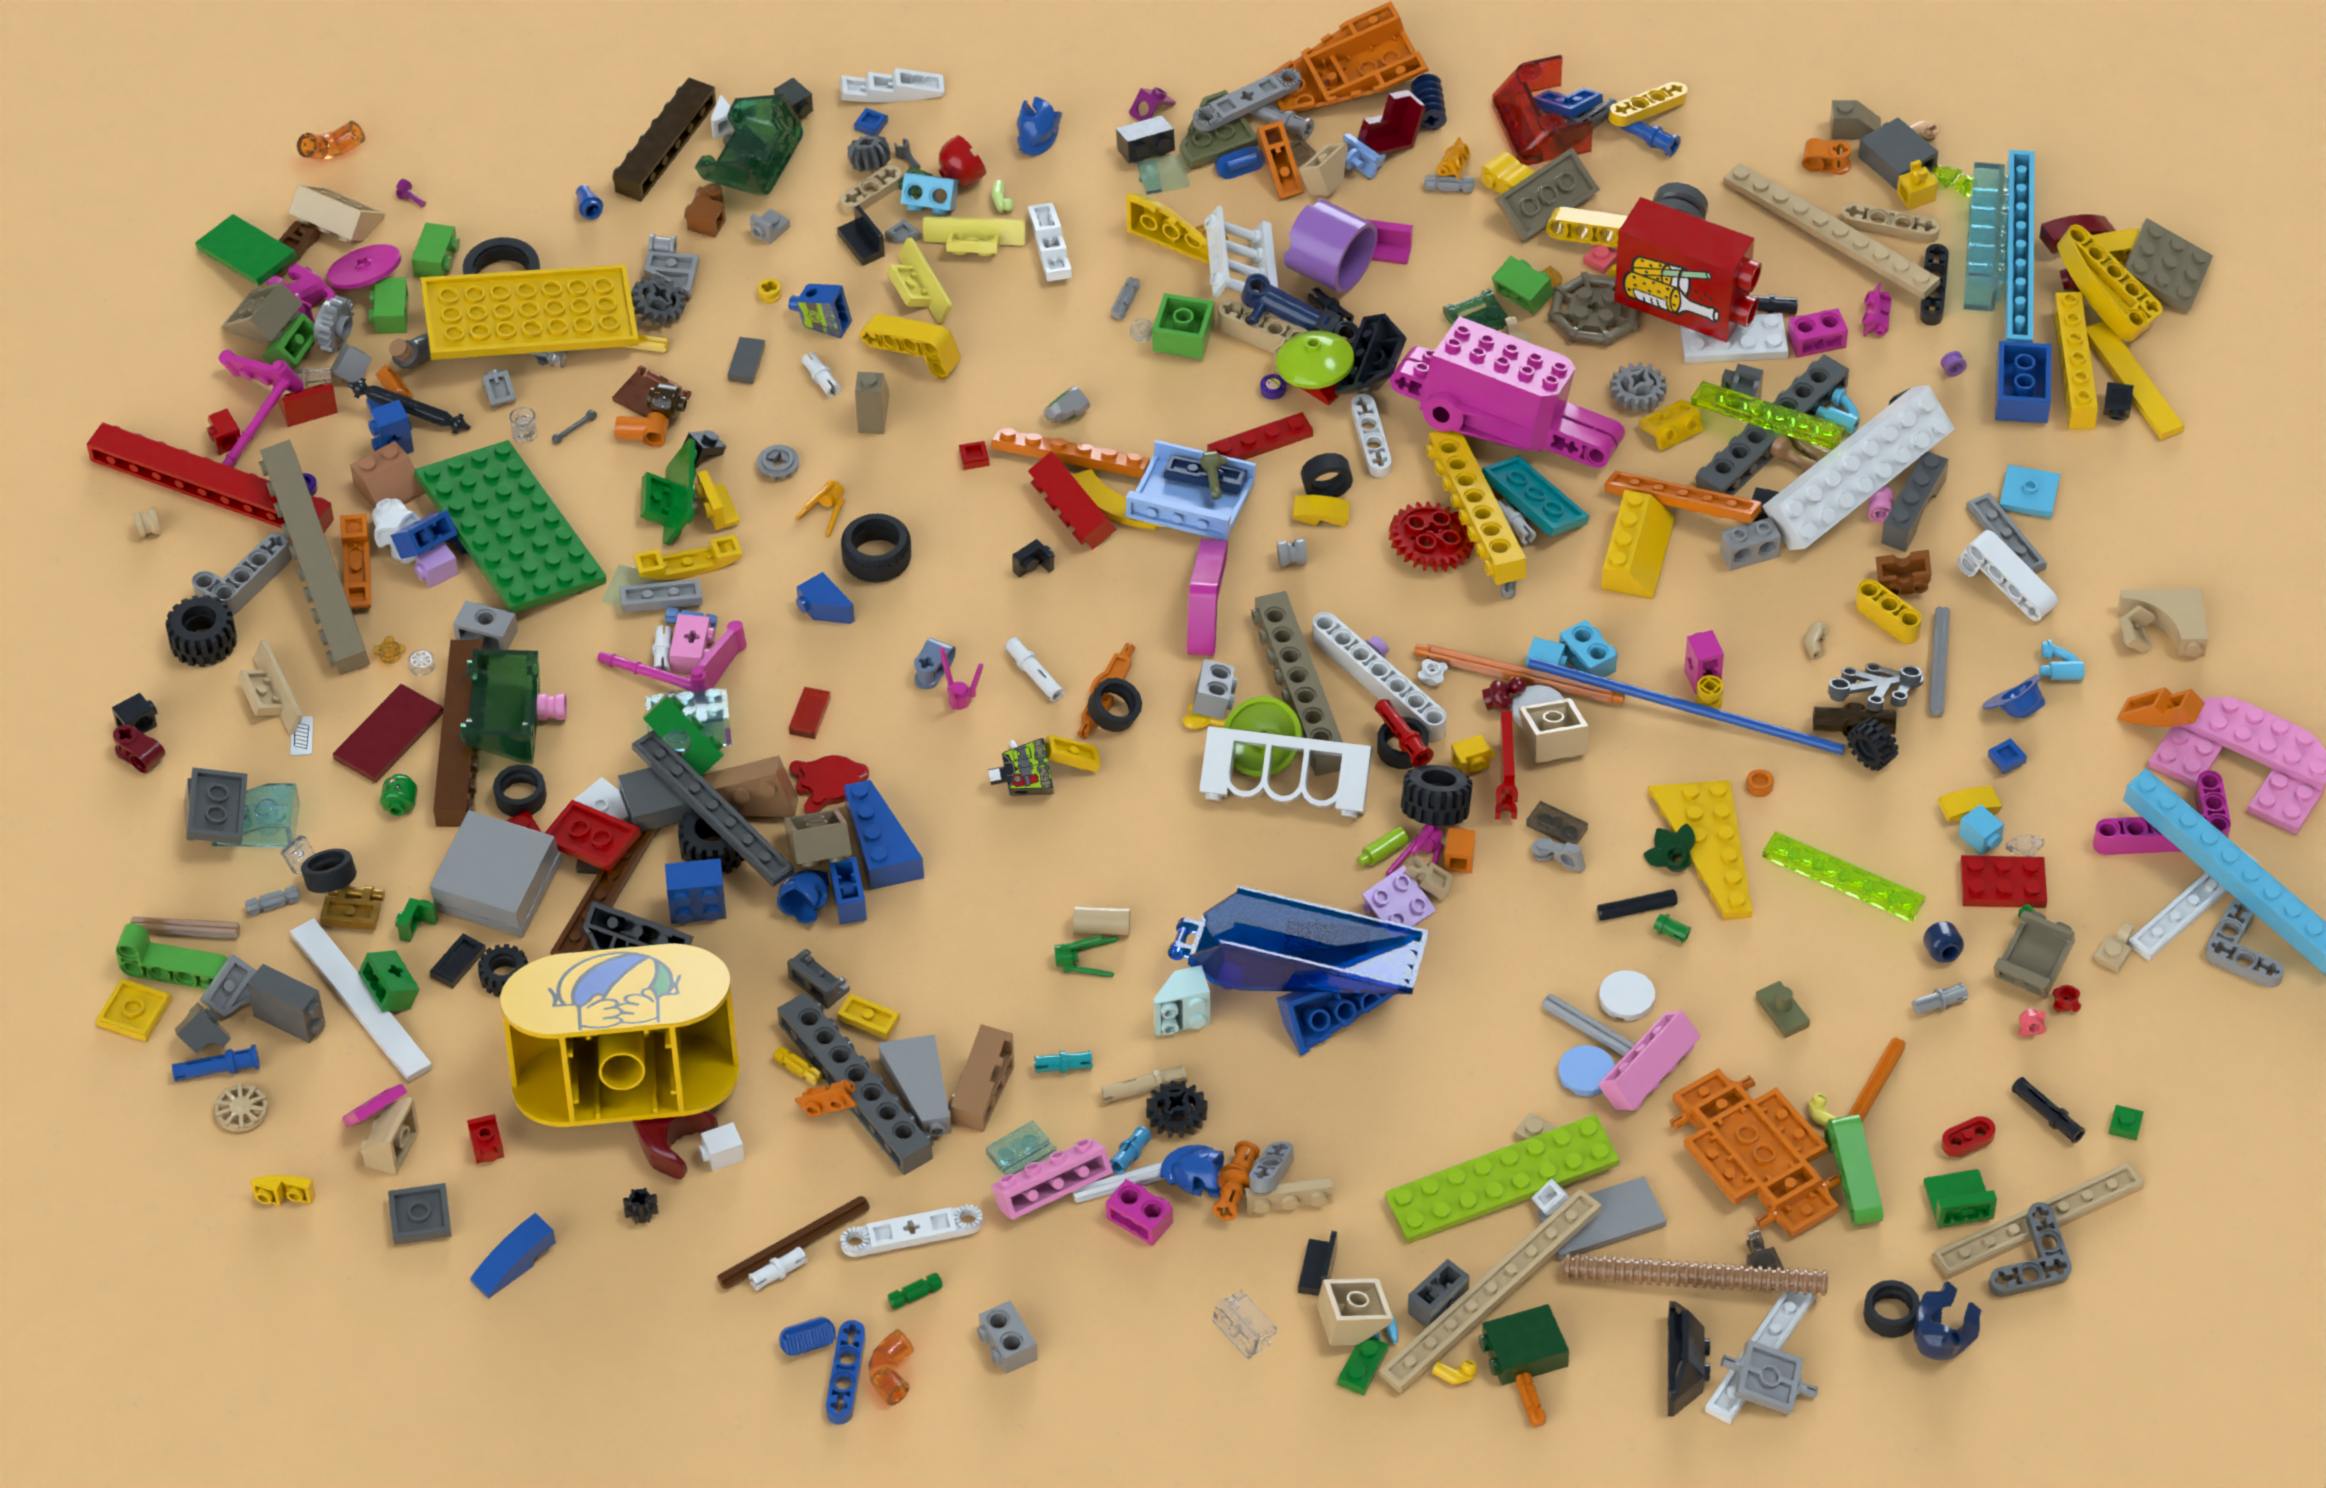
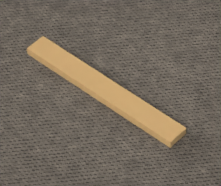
(2014, 1230)

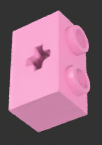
(690, 642)

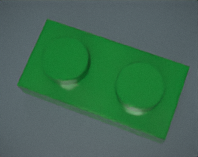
(1363, 1365)

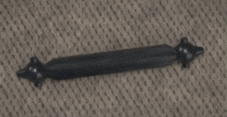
(410, 405)

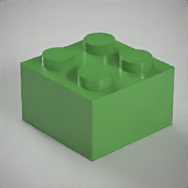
(1183, 326)

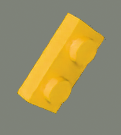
(1072, 753)
(868, 1016)

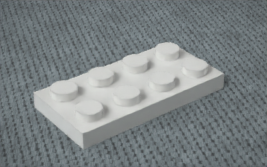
(1759, 341)

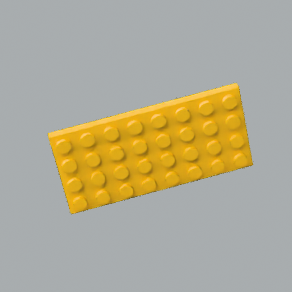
(528, 311)

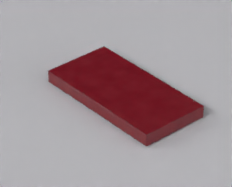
(388, 733)

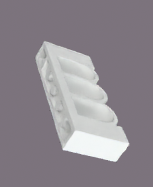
(1219, 760)

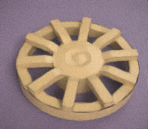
(241, 1107)

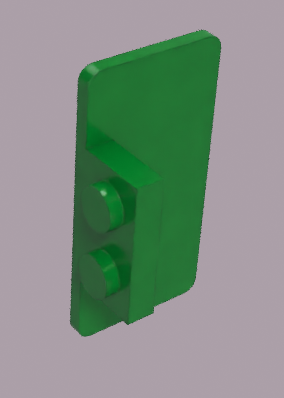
(671, 498)

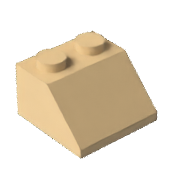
(1554, 730)
(391, 1136)
(1352, 1310)

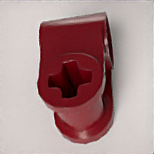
(137, 748)

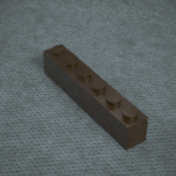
(664, 139)

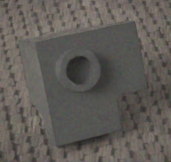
(1743, 380)
(201, 1029)

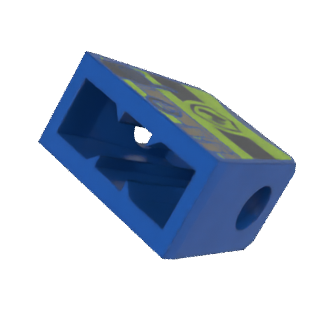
(823, 308)

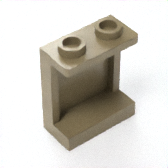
(2035, 953)

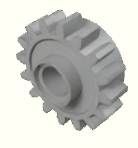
(333, 323)

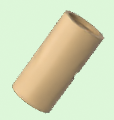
(1101, 920)

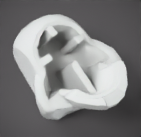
(389, 518)

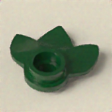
(1671, 846)

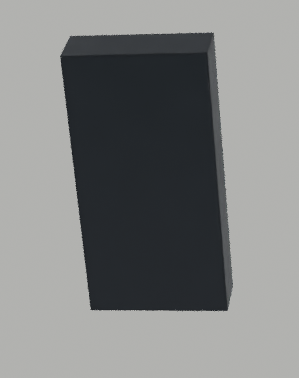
(457, 960)

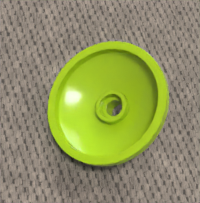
(1315, 359)
(1264, 716)

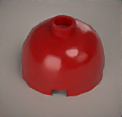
(959, 162)

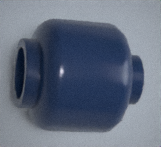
(1943, 942)

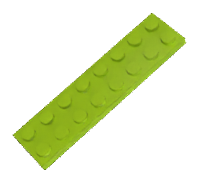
(1501, 1178)

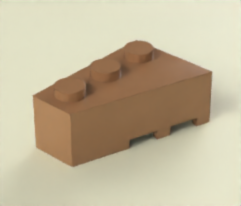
(756, 788)
(983, 1078)

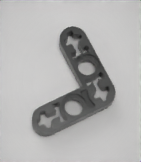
(2046, 1257)

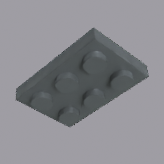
(216, 806)

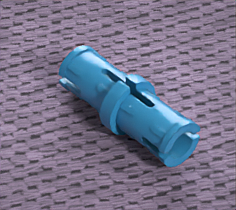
(1130, 1149)

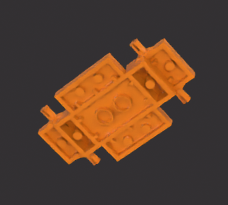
(1756, 1149)

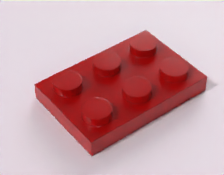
(592, 835)
(2003, 881)

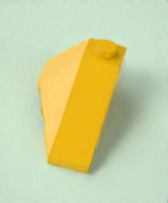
(1163, 226)

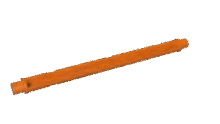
(1506, 670)

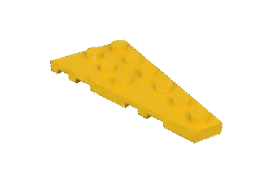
(1717, 848)

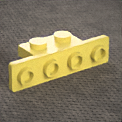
(973, 234)
(918, 283)

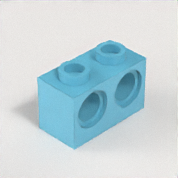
(929, 187)
(1588, 650)

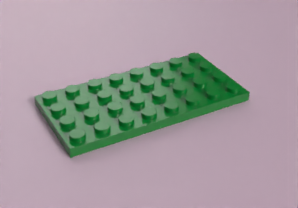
(510, 526)

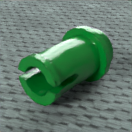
(1672, 928)

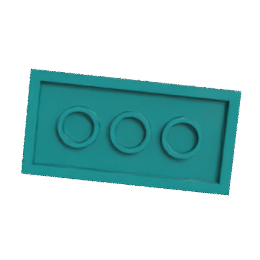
(1534, 496)

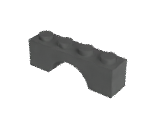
(1907, 510)

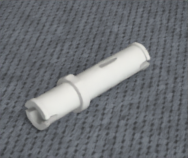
(1028, 662)

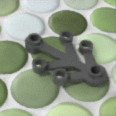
(1908, 678)

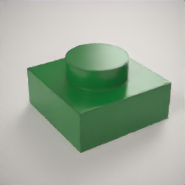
(2126, 1122)

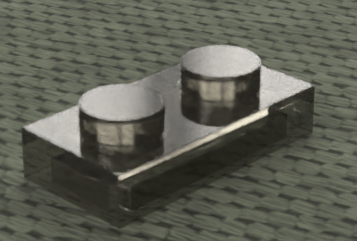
(1556, 824)

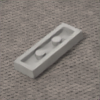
(660, 595)

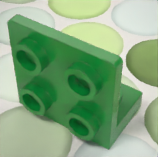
(1960, 1198)

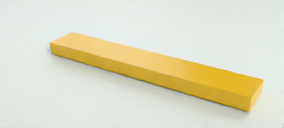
(2128, 371)

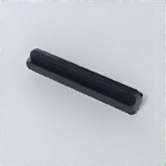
(1637, 904)

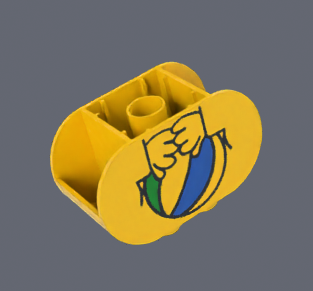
(620, 1035)

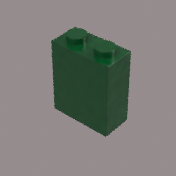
(1524, 1343)

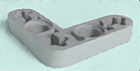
(2230, 945)

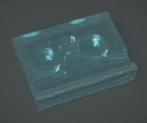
(1020, 1148)

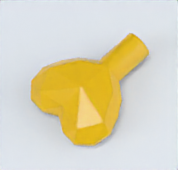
(1197, 721)

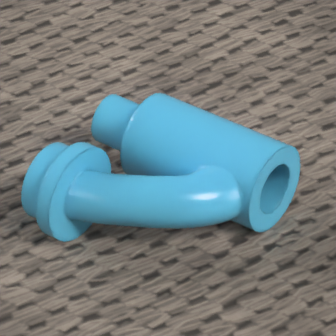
(1848, 419)
(2068, 669)

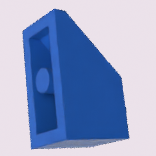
(824, 600)

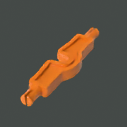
(1117, 668)

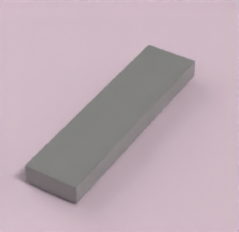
(1994, 518)

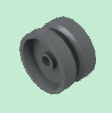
(1682, 198)

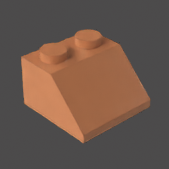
(386, 475)

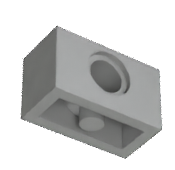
(485, 623)

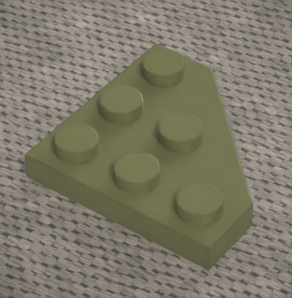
(1207, 146)

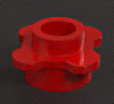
(2069, 993)

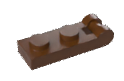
(293, 239)

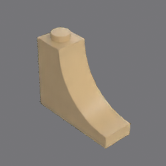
(2175, 612)

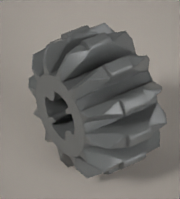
(869, 153)

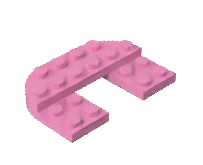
(2290, 750)

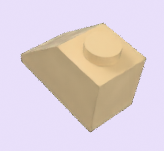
(1325, 170)

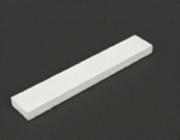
(2177, 916)
(1773, 1332)

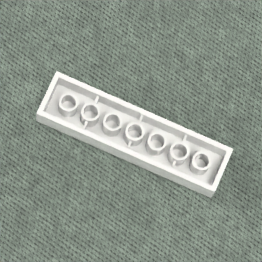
(1858, 467)

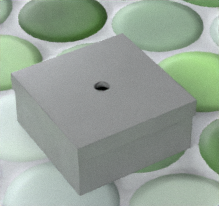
(495, 873)

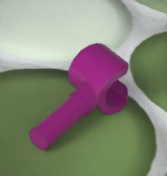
(404, 190)

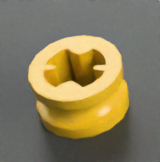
(769, 285)

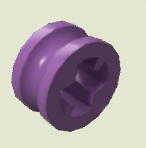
(1953, 363)

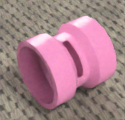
(1880, 504)
(551, 706)

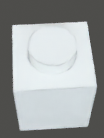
(721, 1147)

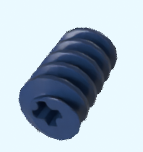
(1429, 91)

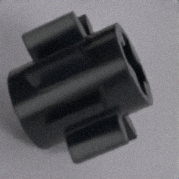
(640, 1205)

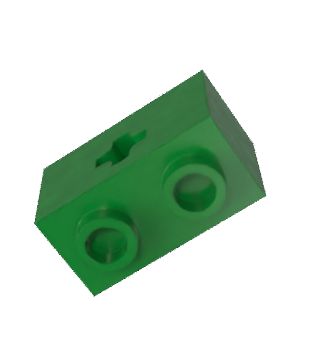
(388, 981)

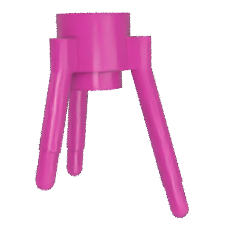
(958, 691)
(1426, 841)

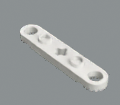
(894, 1232)

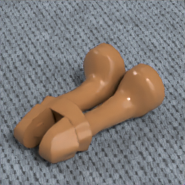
(1788, 449)

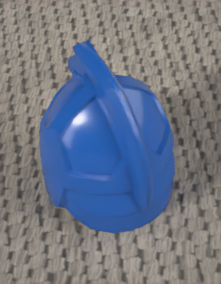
(1037, 129)
(803, 895)
(1194, 1169)

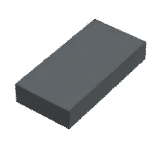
(746, 360)

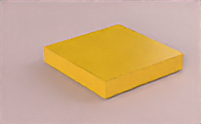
(133, 1010)

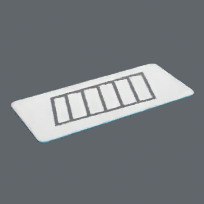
(302, 738)

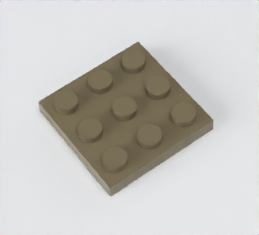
(2167, 265)

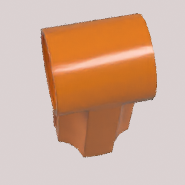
(649, 429)

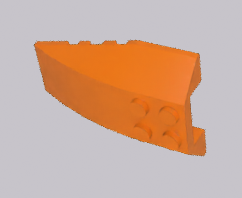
(1354, 62)

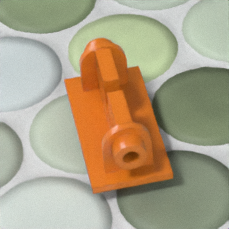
(825, 1100)

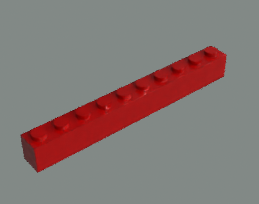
(191, 474)

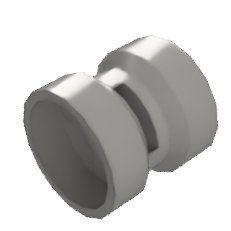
(1291, 552)

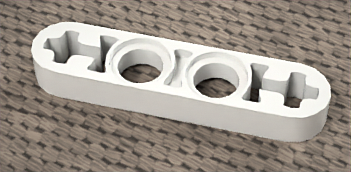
(1371, 435)

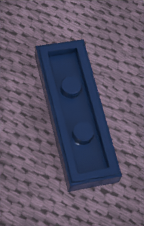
(1191, 472)

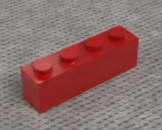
(1072, 500)

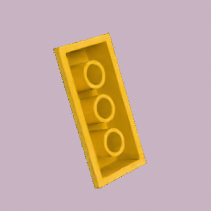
(1637, 545)

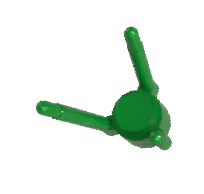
(1067, 954)

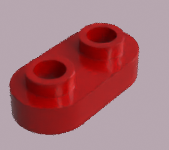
(1966, 1136)

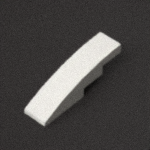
(898, 87)
(1049, 242)

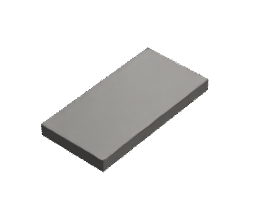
(1626, 1213)

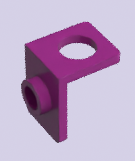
(1152, 98)

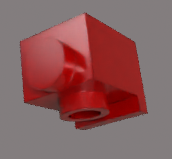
(223, 431)
(485, 1139)

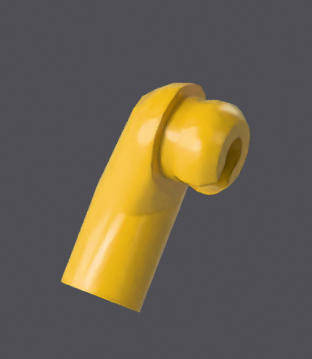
(1457, 1375)

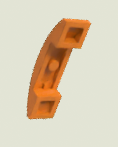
(356, 560)

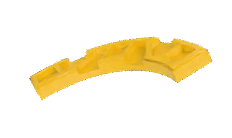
(1108, 500)

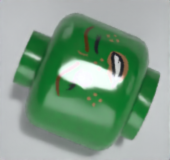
(398, 794)

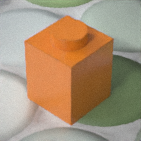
(1460, 850)

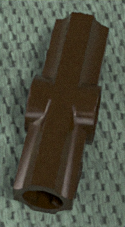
(1850, 716)

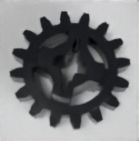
(1176, 1109)

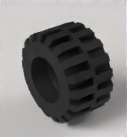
(197, 615)
(1436, 795)
(694, 848)

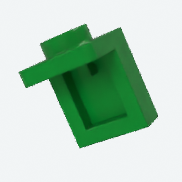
(412, 915)

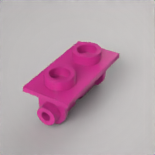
(1877, 311)

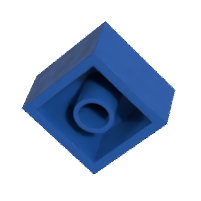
(695, 891)

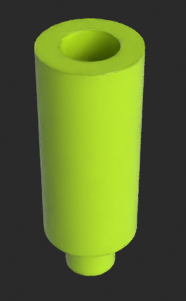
(1383, 847)

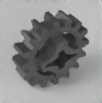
(657, 300)

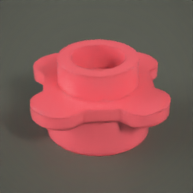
(2032, 1022)

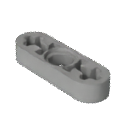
(1271, 1167)

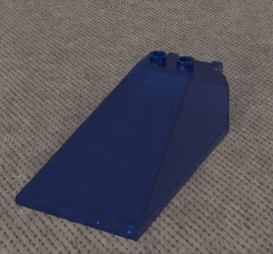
(1299, 946)

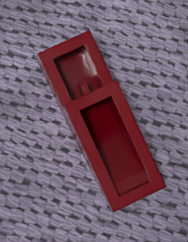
(2053, 230)

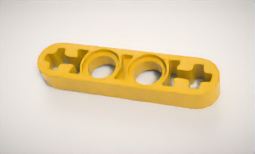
(1668, 97)

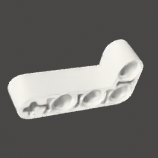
(2008, 573)

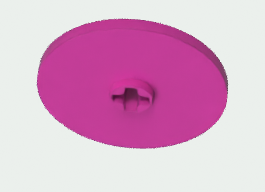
(364, 266)

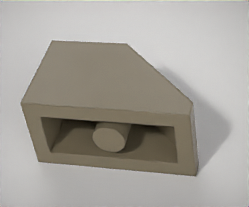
(1852, 120)

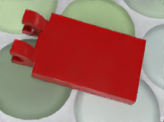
(1507, 791)

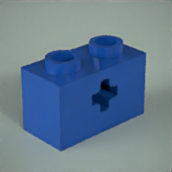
(390, 424)
(424, 534)
(848, 891)

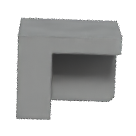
(350, 363)

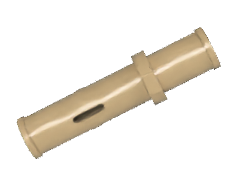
(1143, 1083)

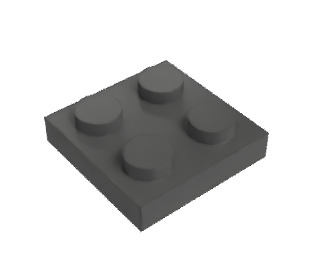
(419, 1213)

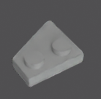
(673, 267)
(229, 987)

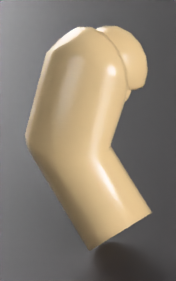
(1812, 639)

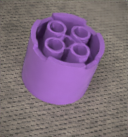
(1331, 245)

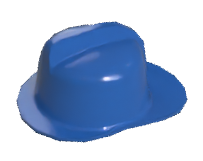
(2019, 700)

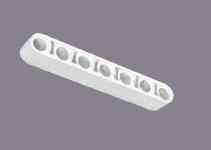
(1377, 674)

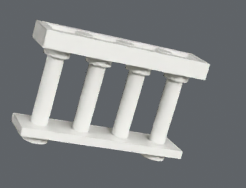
(1260, 253)

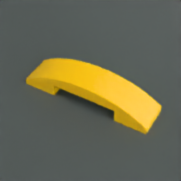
(690, 562)

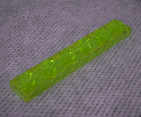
(1768, 415)
(1843, 876)

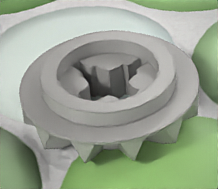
(771, 455)

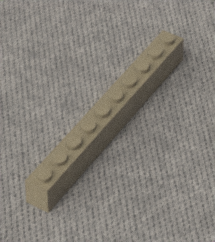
(314, 556)

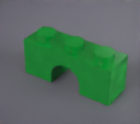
(668, 716)

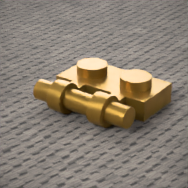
(352, 913)

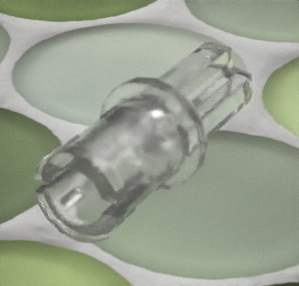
(314, 375)

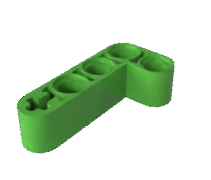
(163, 962)
(1848, 1142)

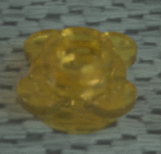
(389, 650)

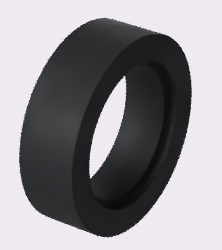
(497, 250)

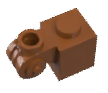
(706, 211)

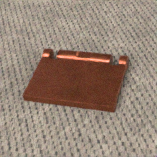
(636, 389)

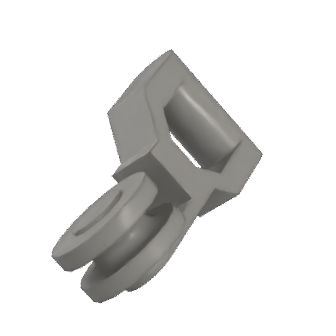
(1545, 849)

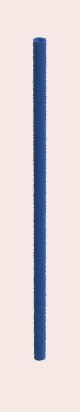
(1685, 705)

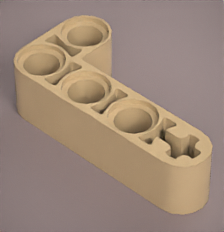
(1267, 334)

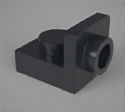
(1031, 556)

